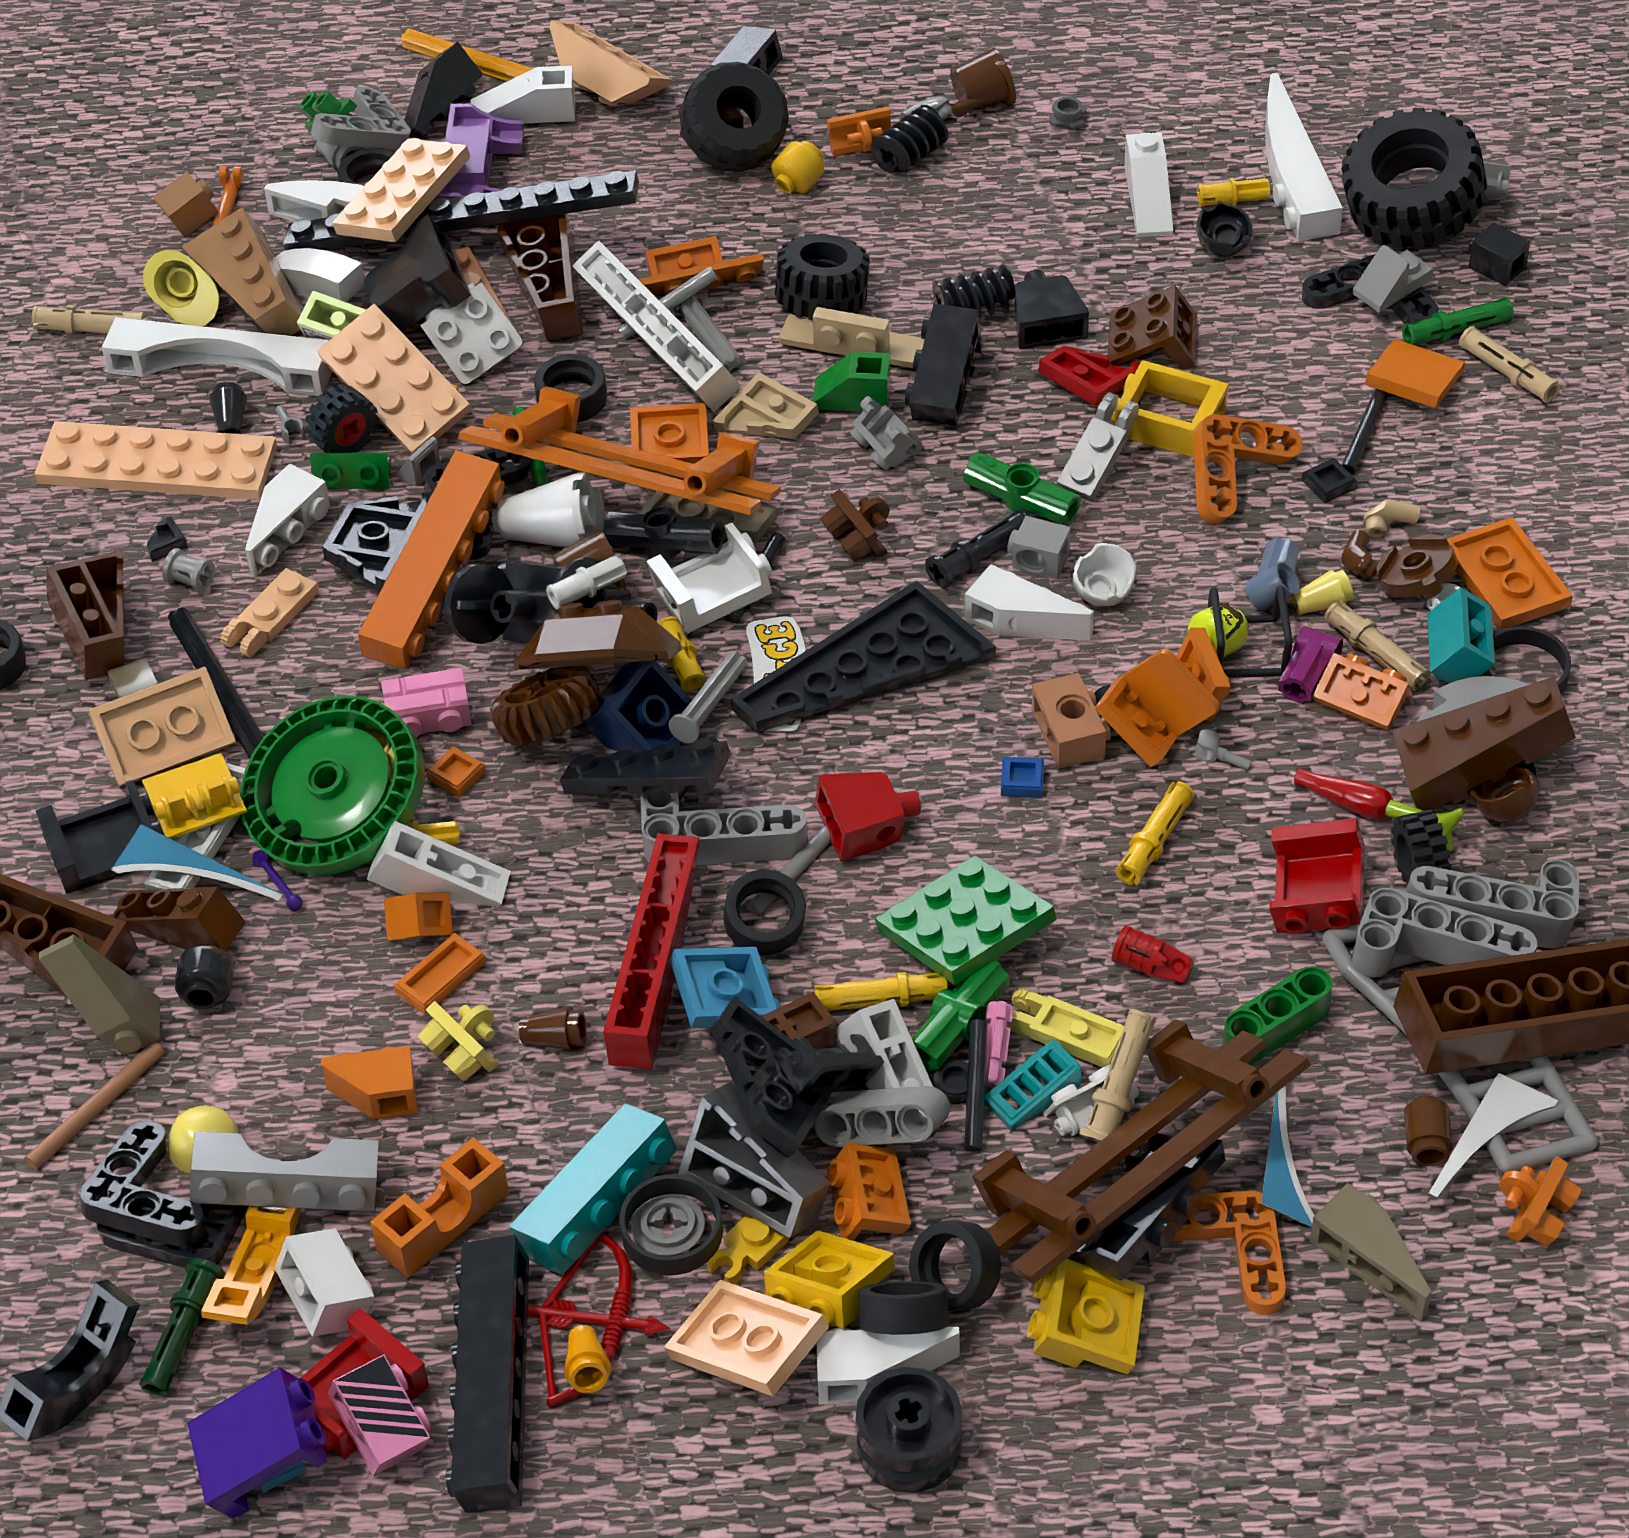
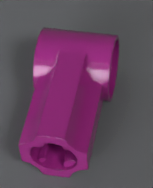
(1308, 662)

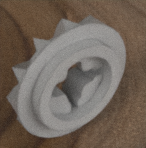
(651, 1216)

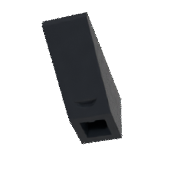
(438, 85)

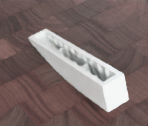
(1296, 171)
(657, 326)

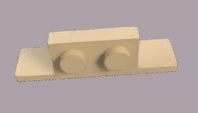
(847, 333)

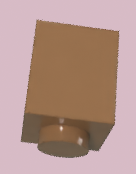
(187, 203)

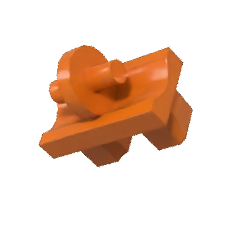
(857, 130)
(1534, 1196)

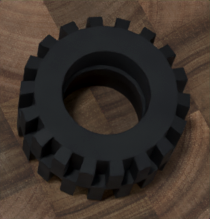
(821, 273)

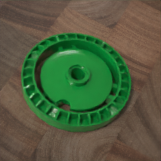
(331, 785)

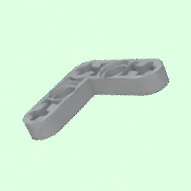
(374, 127)

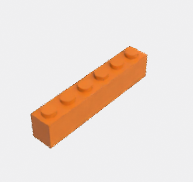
(431, 560)

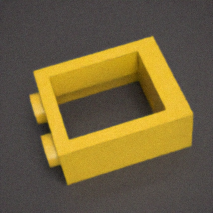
(1174, 384)

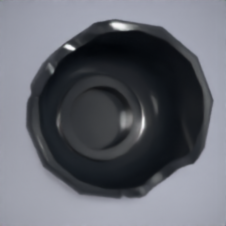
(1224, 229)

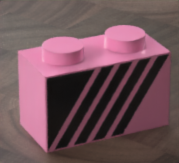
(380, 1414)

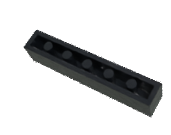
(489, 1375)

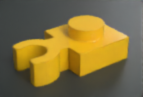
(747, 1243)

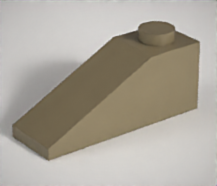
(104, 995)
(1367, 1243)

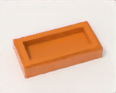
(439, 973)

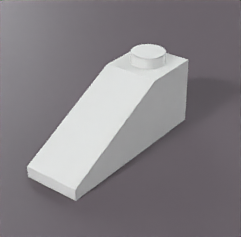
(1148, 184)
(423, 864)
(890, 1038)

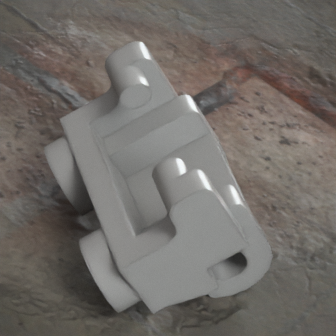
(885, 433)

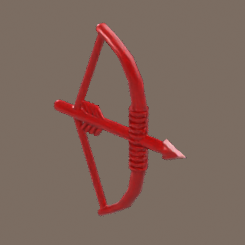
(565, 1313)

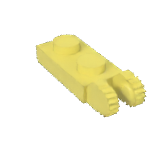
(1074, 1028)

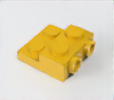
(827, 1275)
(1086, 1317)

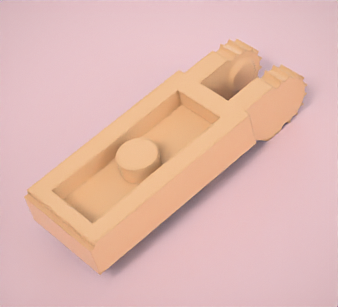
(269, 612)

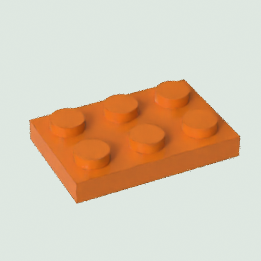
(1508, 573)

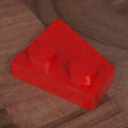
(1085, 373)

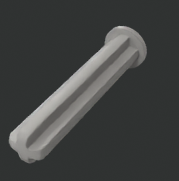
(708, 332)
(686, 725)

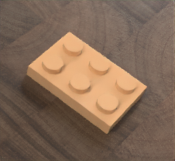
(162, 727)
(746, 1337)

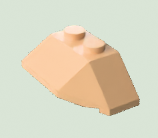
(603, 67)

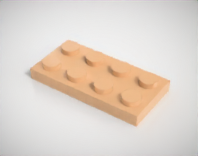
(401, 190)
(396, 377)

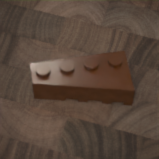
(542, 261)

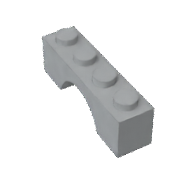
(233, 1174)

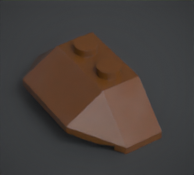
(597, 637)

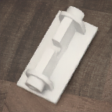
(1075, 1106)

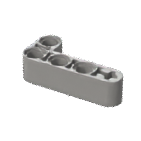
(728, 833)
(1543, 909)
(1432, 932)

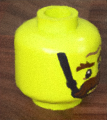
(1234, 626)

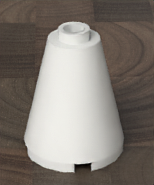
(552, 513)

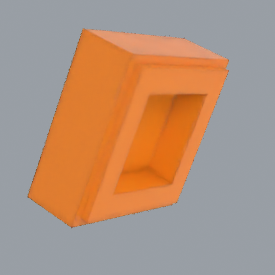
(456, 771)

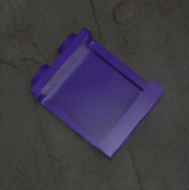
(255, 1439)

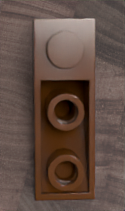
(181, 916)

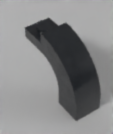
(59, 1390)

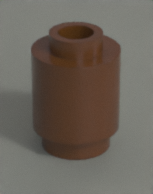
(1428, 1130)

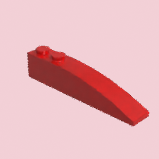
(646, 970)

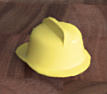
(181, 288)

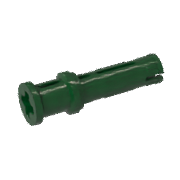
(185, 1316)

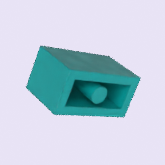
(1460, 637)

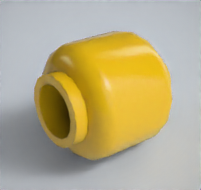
(798, 167)

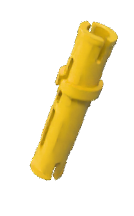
(1148, 844)
(870, 992)

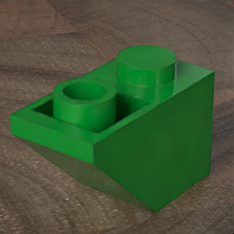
(852, 380)

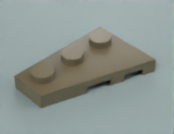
(754, 524)

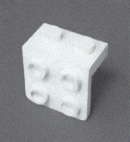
(472, 334)

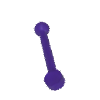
(260, 859)

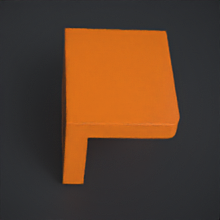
(418, 915)

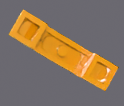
(252, 1271)

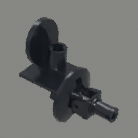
(490, 603)

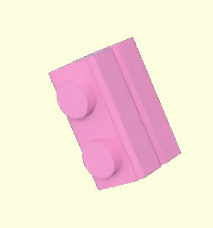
(429, 701)

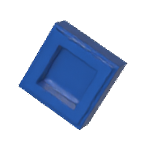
(1022, 777)

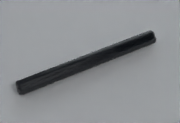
(203, 656)

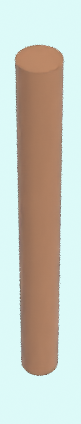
(94, 1105)

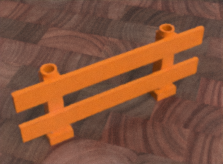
(555, 423)

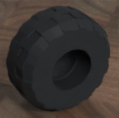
(744, 88)

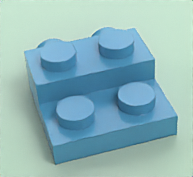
(715, 975)

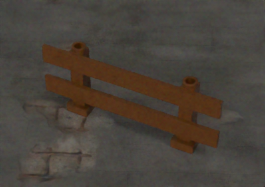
(1073, 1224)

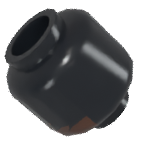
(204, 976)

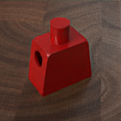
(863, 811)

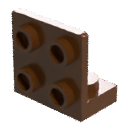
(1151, 323)

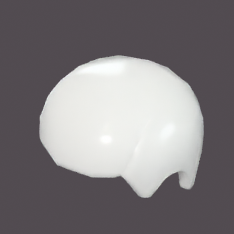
(1104, 575)

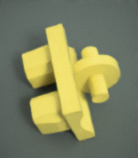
(469, 1054)

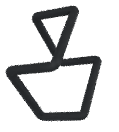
(1279, 608)

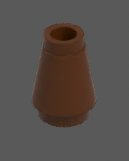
(554, 1028)

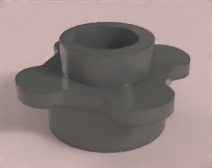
(1067, 113)

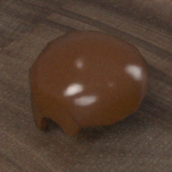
(1509, 797)

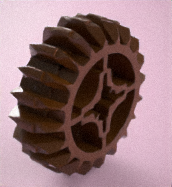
(545, 704)

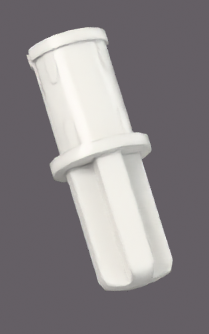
(586, 582)

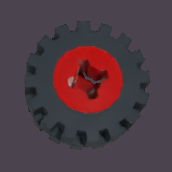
(341, 420)

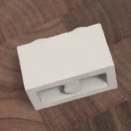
(323, 1280)

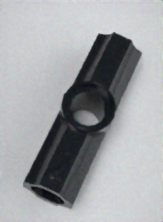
(663, 532)

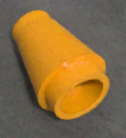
(586, 1361)

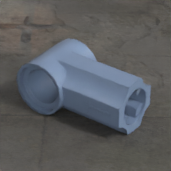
(1276, 570)

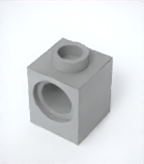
(1040, 547)

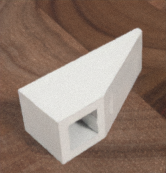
(533, 97)
(285, 511)
(1020, 608)
(856, 1357)

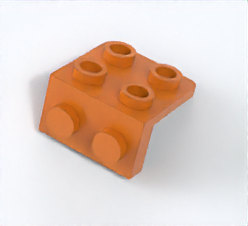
(1156, 705)

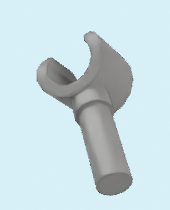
(289, 424)
(1208, 750)

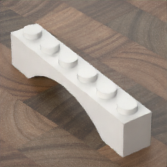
(151, 346)

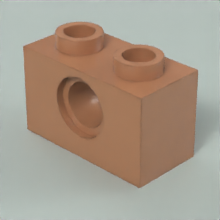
(1069, 720)

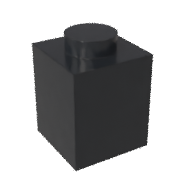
(1498, 254)

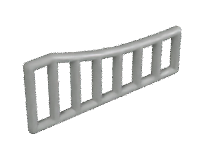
(1469, 1095)

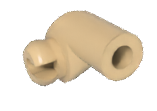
(1387, 511)

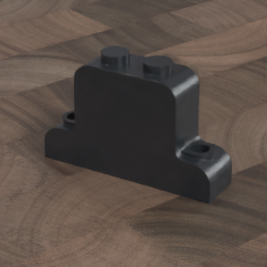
(417, 277)

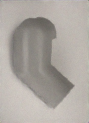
(939, 103)

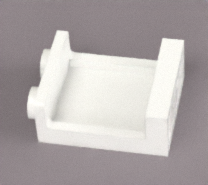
(713, 582)

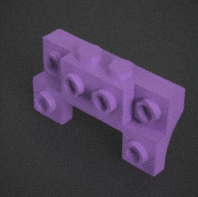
(483, 137)

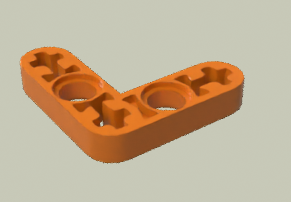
(1224, 452)
(1246, 1234)

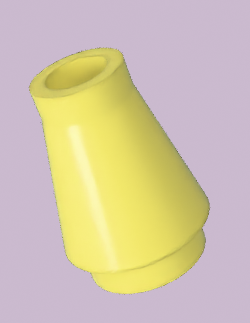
(1323, 592)

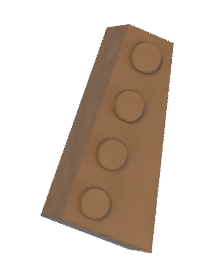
(247, 271)

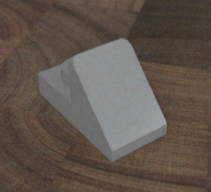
(1391, 278)

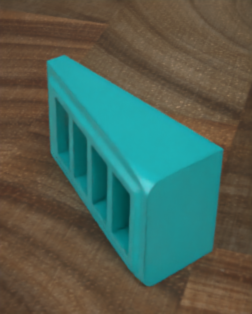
(1049, 1062)

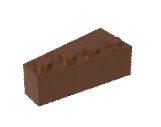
(1481, 742)
(39, 919)

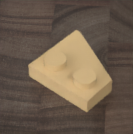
(766, 410)

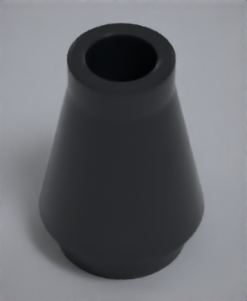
(228, 407)

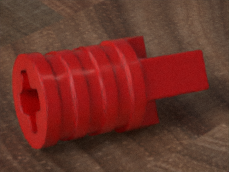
(1163, 962)

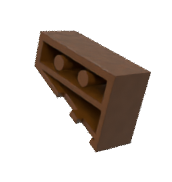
(90, 610)

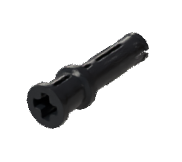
(967, 554)

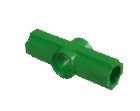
(1022, 488)
(954, 1010)

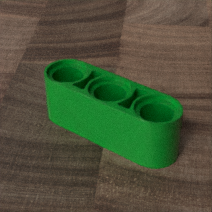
(1283, 1010)

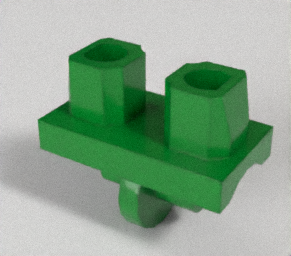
(324, 103)

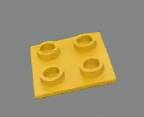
(194, 796)

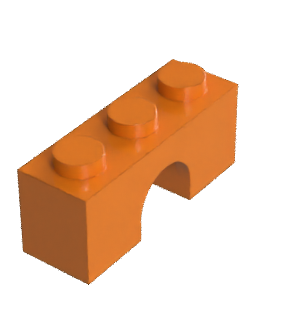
(468, 1188)

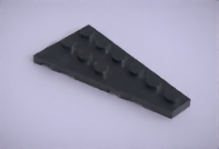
(882, 650)

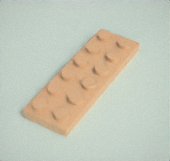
(156, 460)

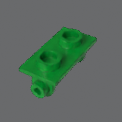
(352, 470)

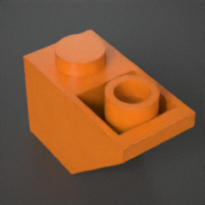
(374, 1081)

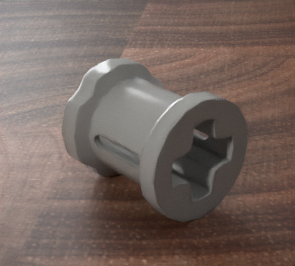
(188, 570)

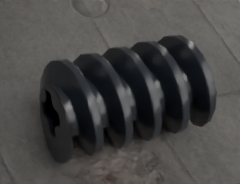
(909, 140)
(978, 290)

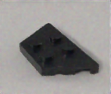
(372, 537)

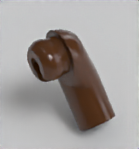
(1357, 558)

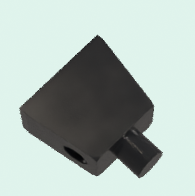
(1048, 311)

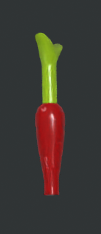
(1369, 799)

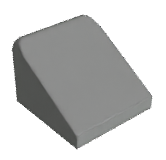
(419, 462)

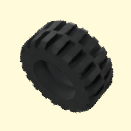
(1409, 143)

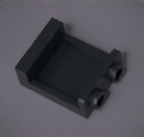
(93, 840)

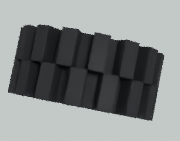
(1419, 843)

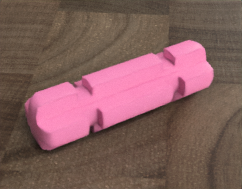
(998, 1038)

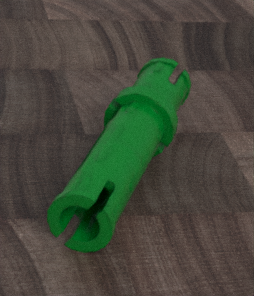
(1445, 325)

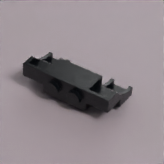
(1155, 1218)

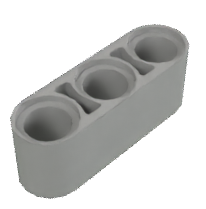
(897, 1105)

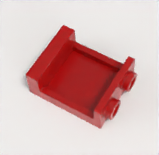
(1318, 876)
(364, 1344)

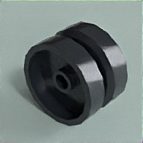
(909, 1429)

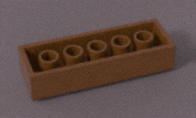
(1516, 1006)

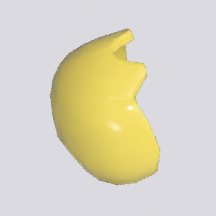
(196, 1119)

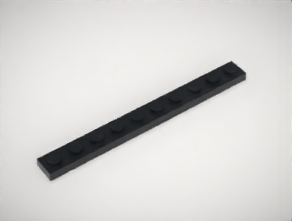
(488, 208)

